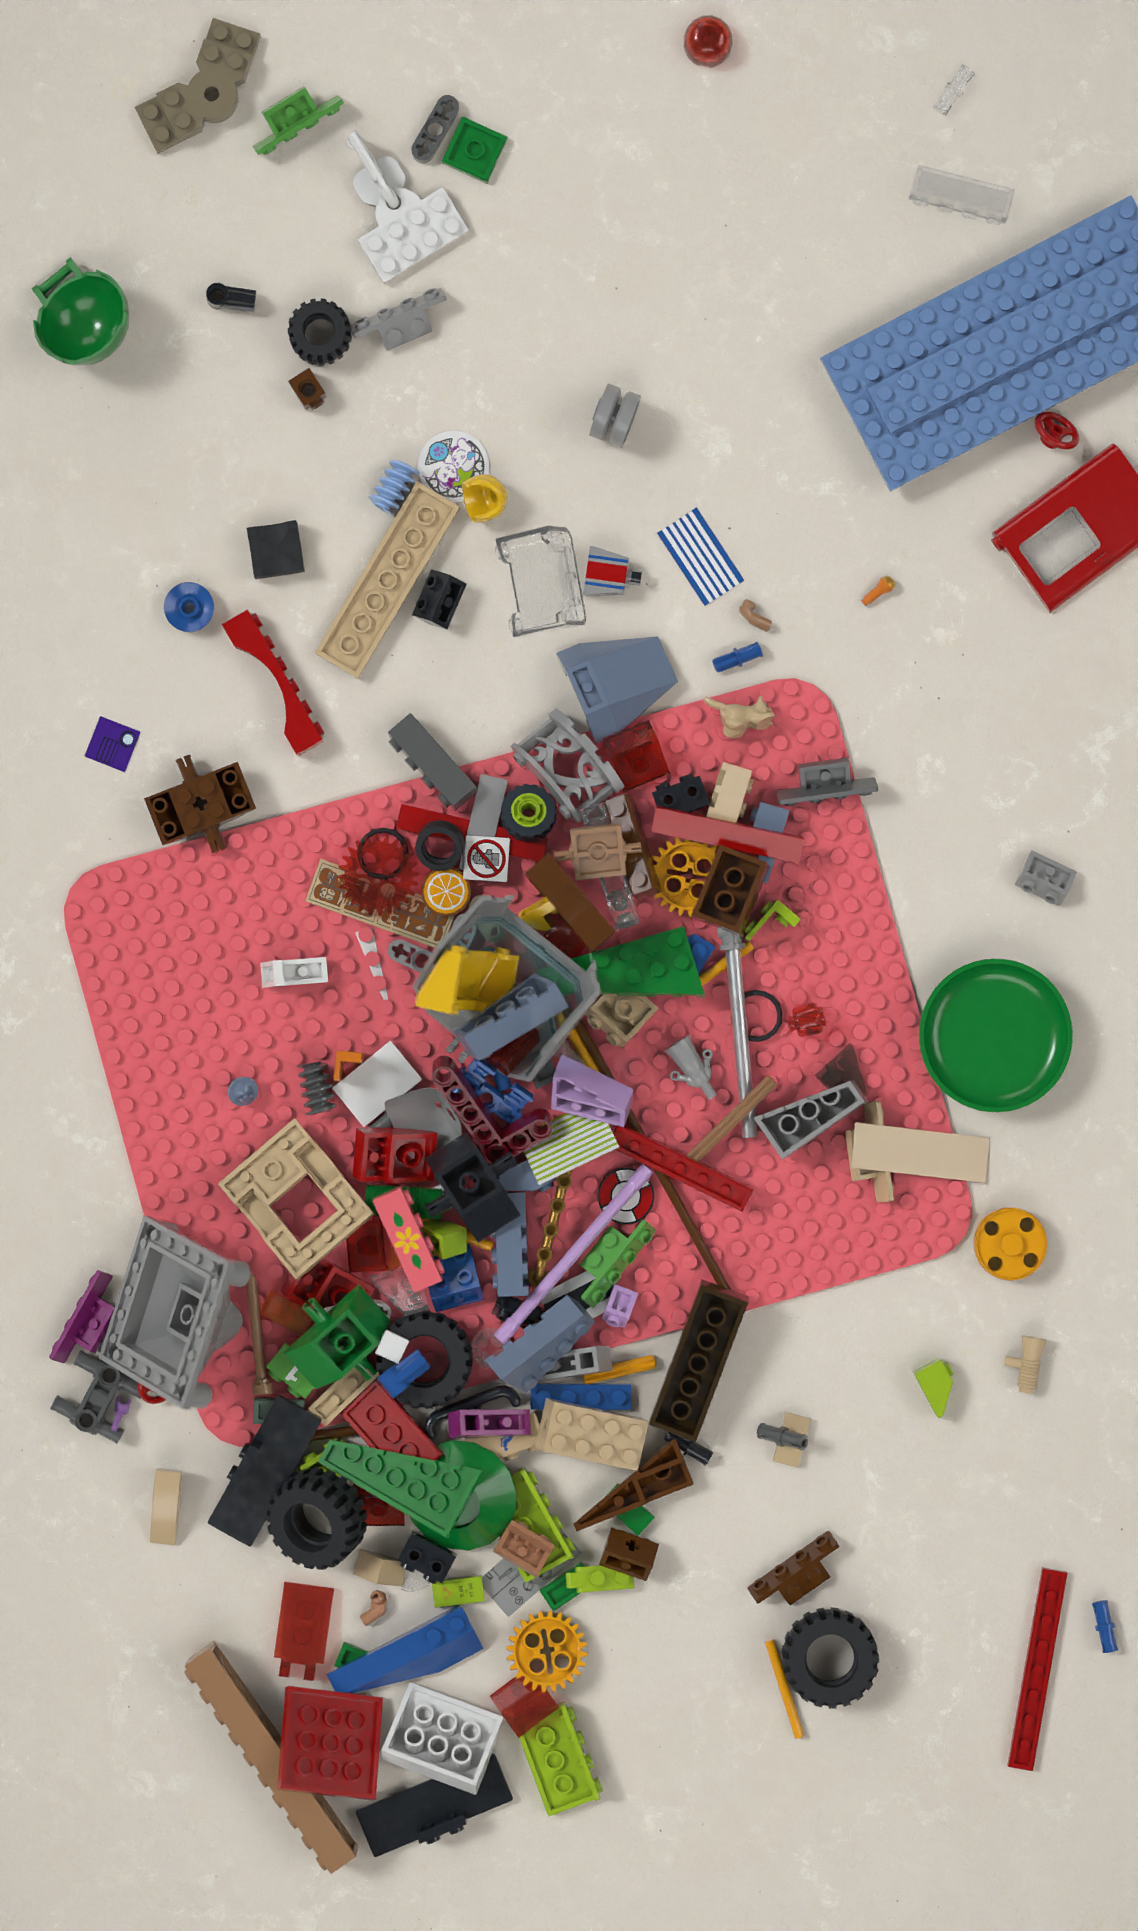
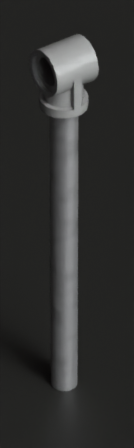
(732, 944)

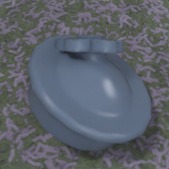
(243, 1091)

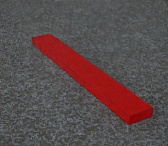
(1037, 1669)

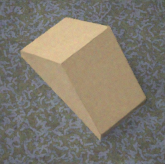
(379, 1568)

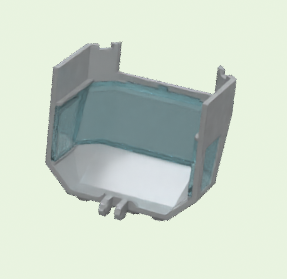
(494, 925)

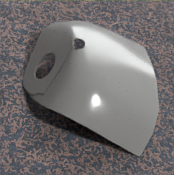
(419, 1112)

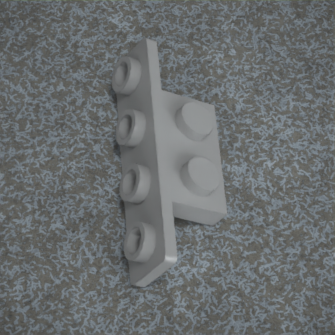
(401, 322)

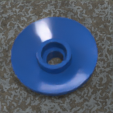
(186, 594)

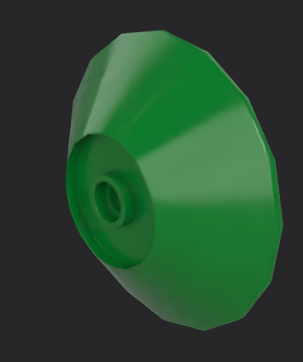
(490, 1504)

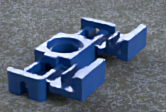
(504, 1108)

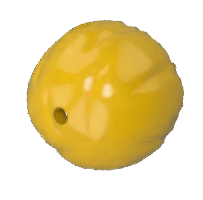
(484, 498)

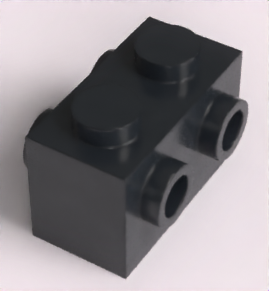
(439, 599)
(679, 795)
(429, 1553)

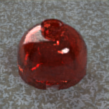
(708, 41)

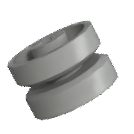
(614, 415)

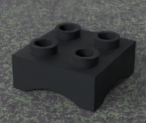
(275, 549)

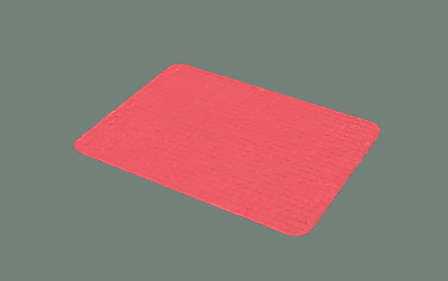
(180, 1012)

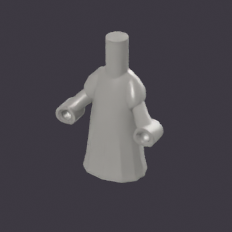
(688, 1060)

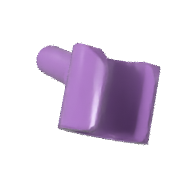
(120, 1409)

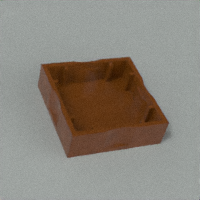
(570, 902)

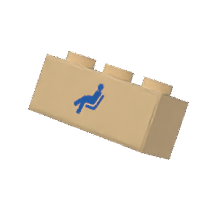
(509, 1446)

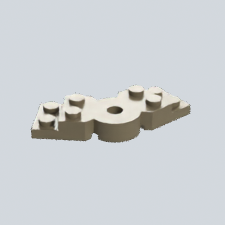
(183, 109)

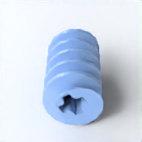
(392, 486)

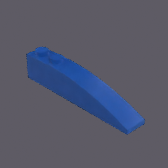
(411, 1655)

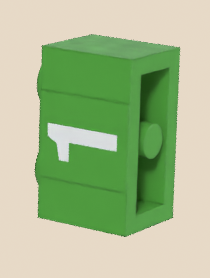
(283, 1369)

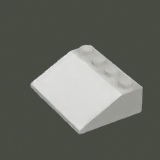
(442, 1738)

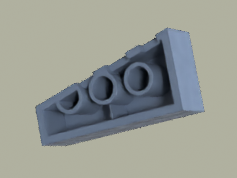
(541, 1345)

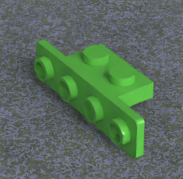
(291, 116)
(611, 1257)

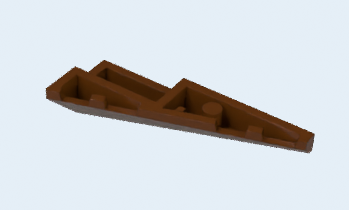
(654, 1479)

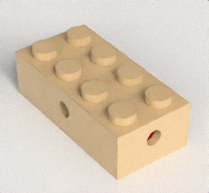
(591, 1434)

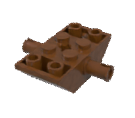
(175, 808)

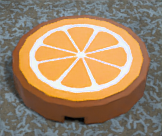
(446, 892)

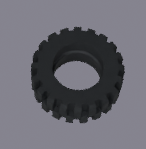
(459, 1358)
(336, 1501)
(836, 1691)

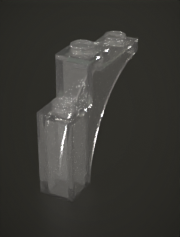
(615, 887)

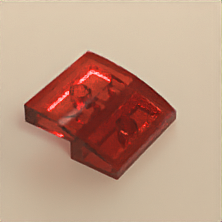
(522, 1706)

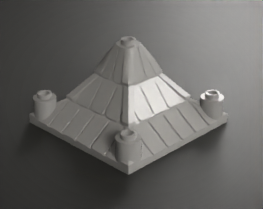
(173, 1313)

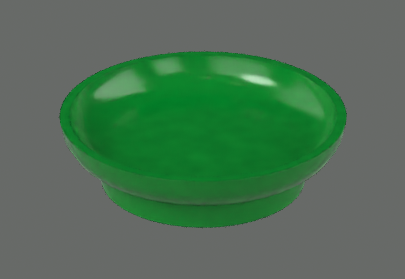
(995, 1035)

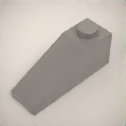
(581, 1362)

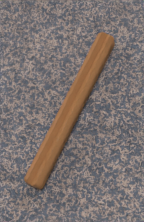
(733, 1118)

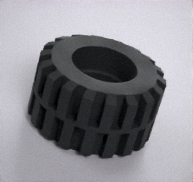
(314, 311)

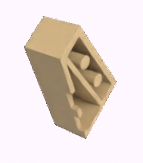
(729, 793)

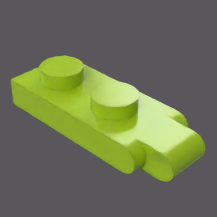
(598, 1579)

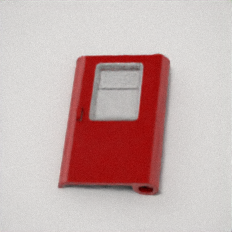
(1072, 526)

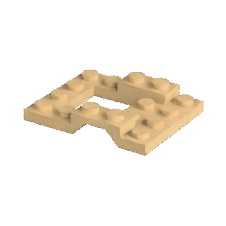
(276, 1170)

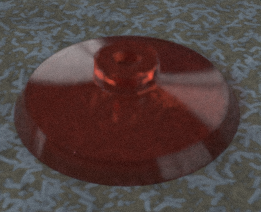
(565, 940)

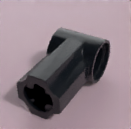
(234, 298)

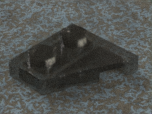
(842, 1069)

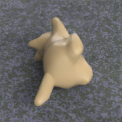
(738, 718)

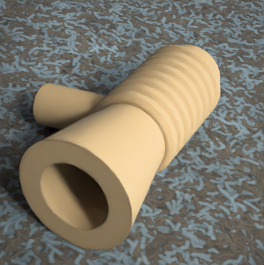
(1029, 1366)

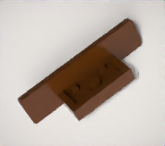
(798, 1573)

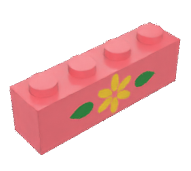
(408, 1239)

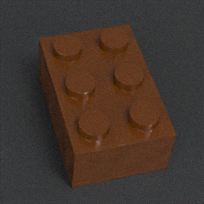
(730, 890)

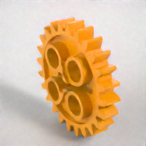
(693, 853)
(524, 1655)

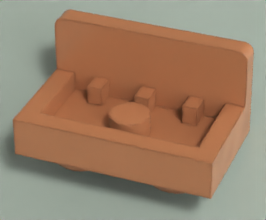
(524, 1547)

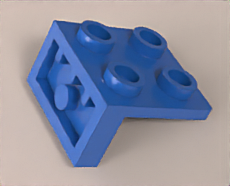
(459, 1283)

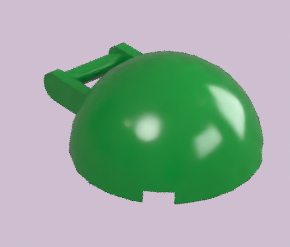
(81, 317)

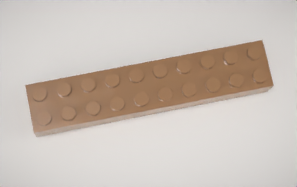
(261, 1743)

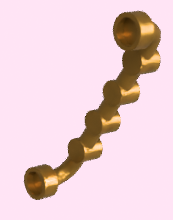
(550, 1230)

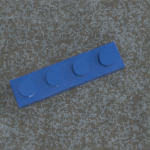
(591, 1395)

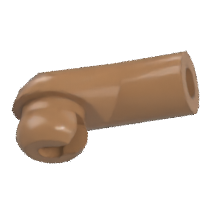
(753, 618)

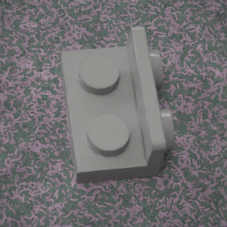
(1045, 878)

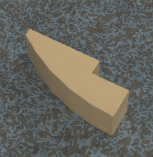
(165, 1506)

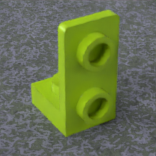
(785, 917)

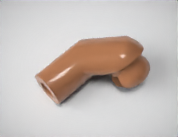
(377, 1607)

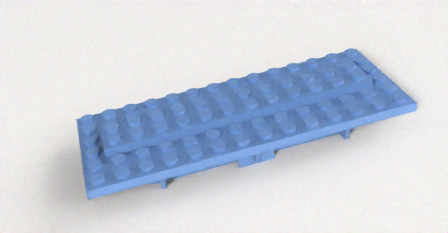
(995, 347)

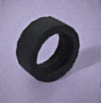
(450, 830)

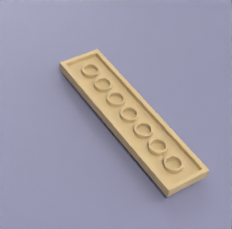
(387, 580)

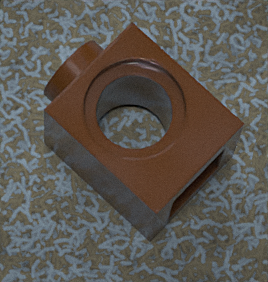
(305, 379)

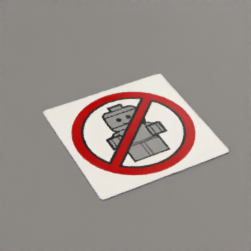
(486, 858)

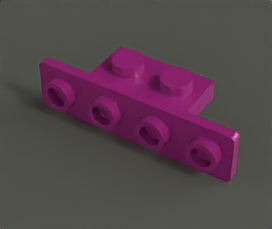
(88, 1322)

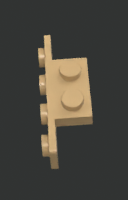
(882, 1180)

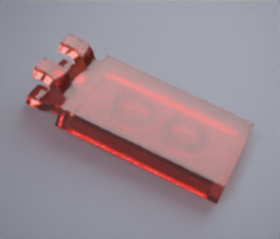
(303, 1627)

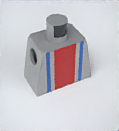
(608, 573)

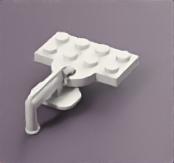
(403, 233)

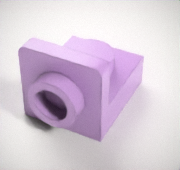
(619, 1306)

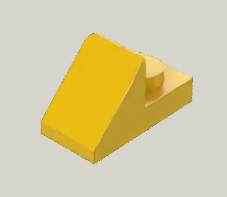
(538, 915)

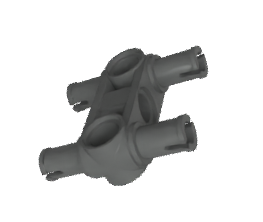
(96, 1398)

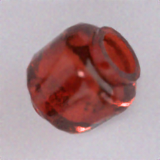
(807, 1019)

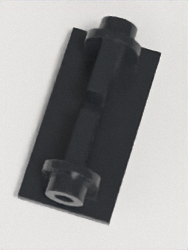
(507, 1305)

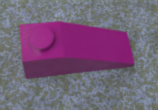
(489, 1423)

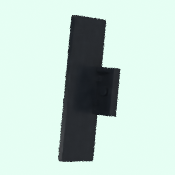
(263, 1469)
(429, 1810)

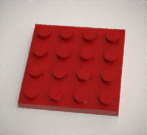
(330, 1743)

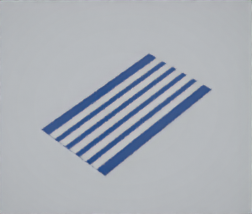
(700, 556)

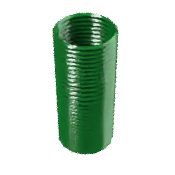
(425, 1196)

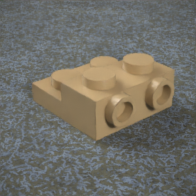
(620, 1016)

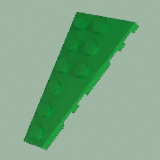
(647, 967)
(417, 1486)

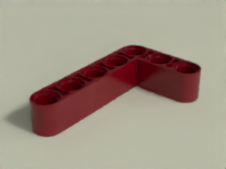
(482, 1117)

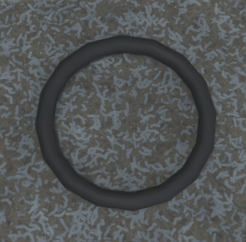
(388, 831)
(779, 1014)

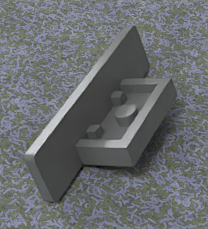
(826, 780)

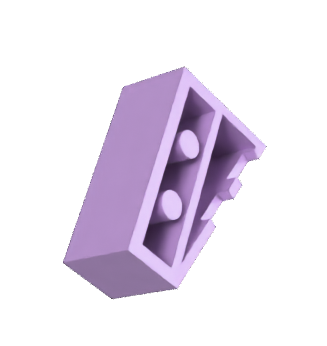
(589, 1093)

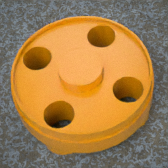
(1010, 1243)

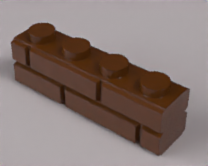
(639, 866)

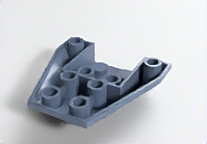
(617, 680)

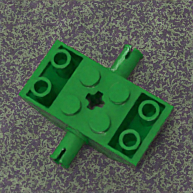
(354, 1320)

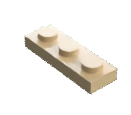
(340, 1395)

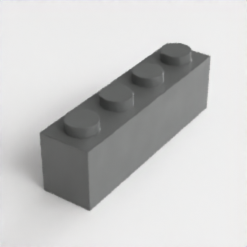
(432, 762)

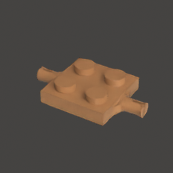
(598, 851)

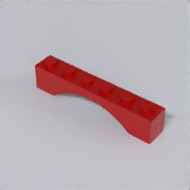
(247, 637)

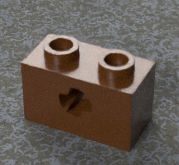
(629, 1554)

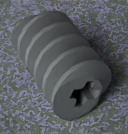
(316, 1087)

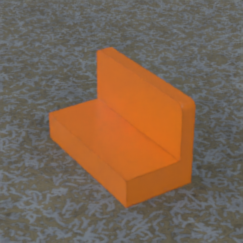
(347, 1056)

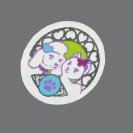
(449, 461)

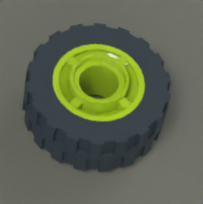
(528, 798)

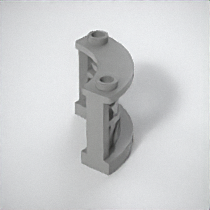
(563, 729)

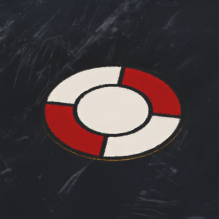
(636, 1207)

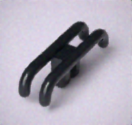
(471, 1402)

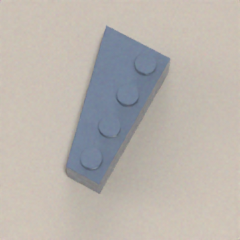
(511, 1016)
(512, 1253)

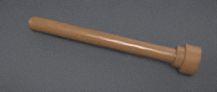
(261, 1383)

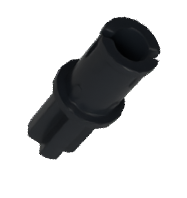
(691, 1448)

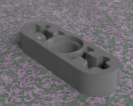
(420, 141)

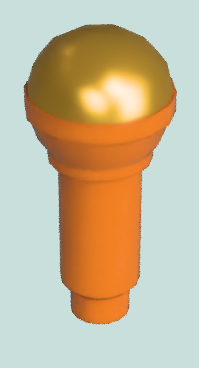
(885, 585)

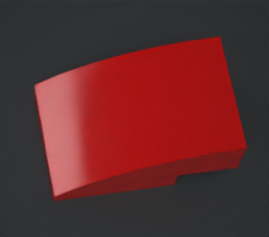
(393, 1155)
(325, 1283)

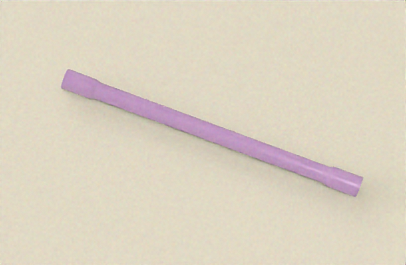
(513, 1323)

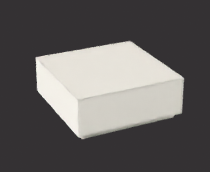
(392, 1346)

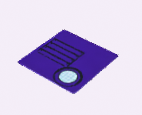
(112, 744)

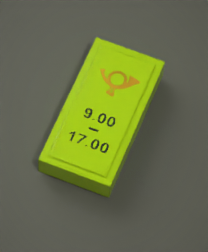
(458, 1591)

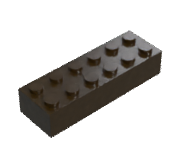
(698, 1360)

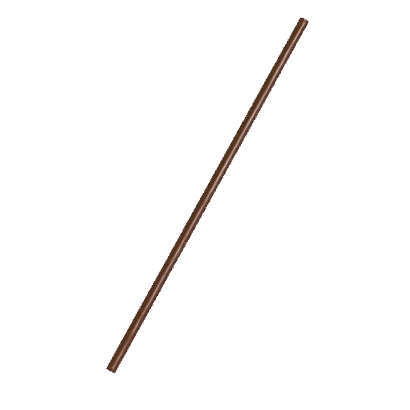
(664, 1179)

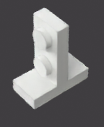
(294, 972)

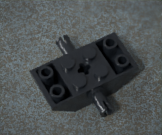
(487, 1204)

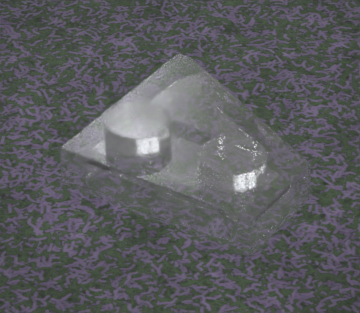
(398, 1291)

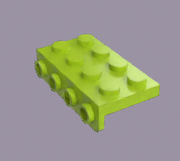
(534, 1512)
(560, 1762)

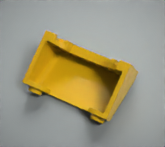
(468, 980)

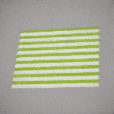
(570, 1145)

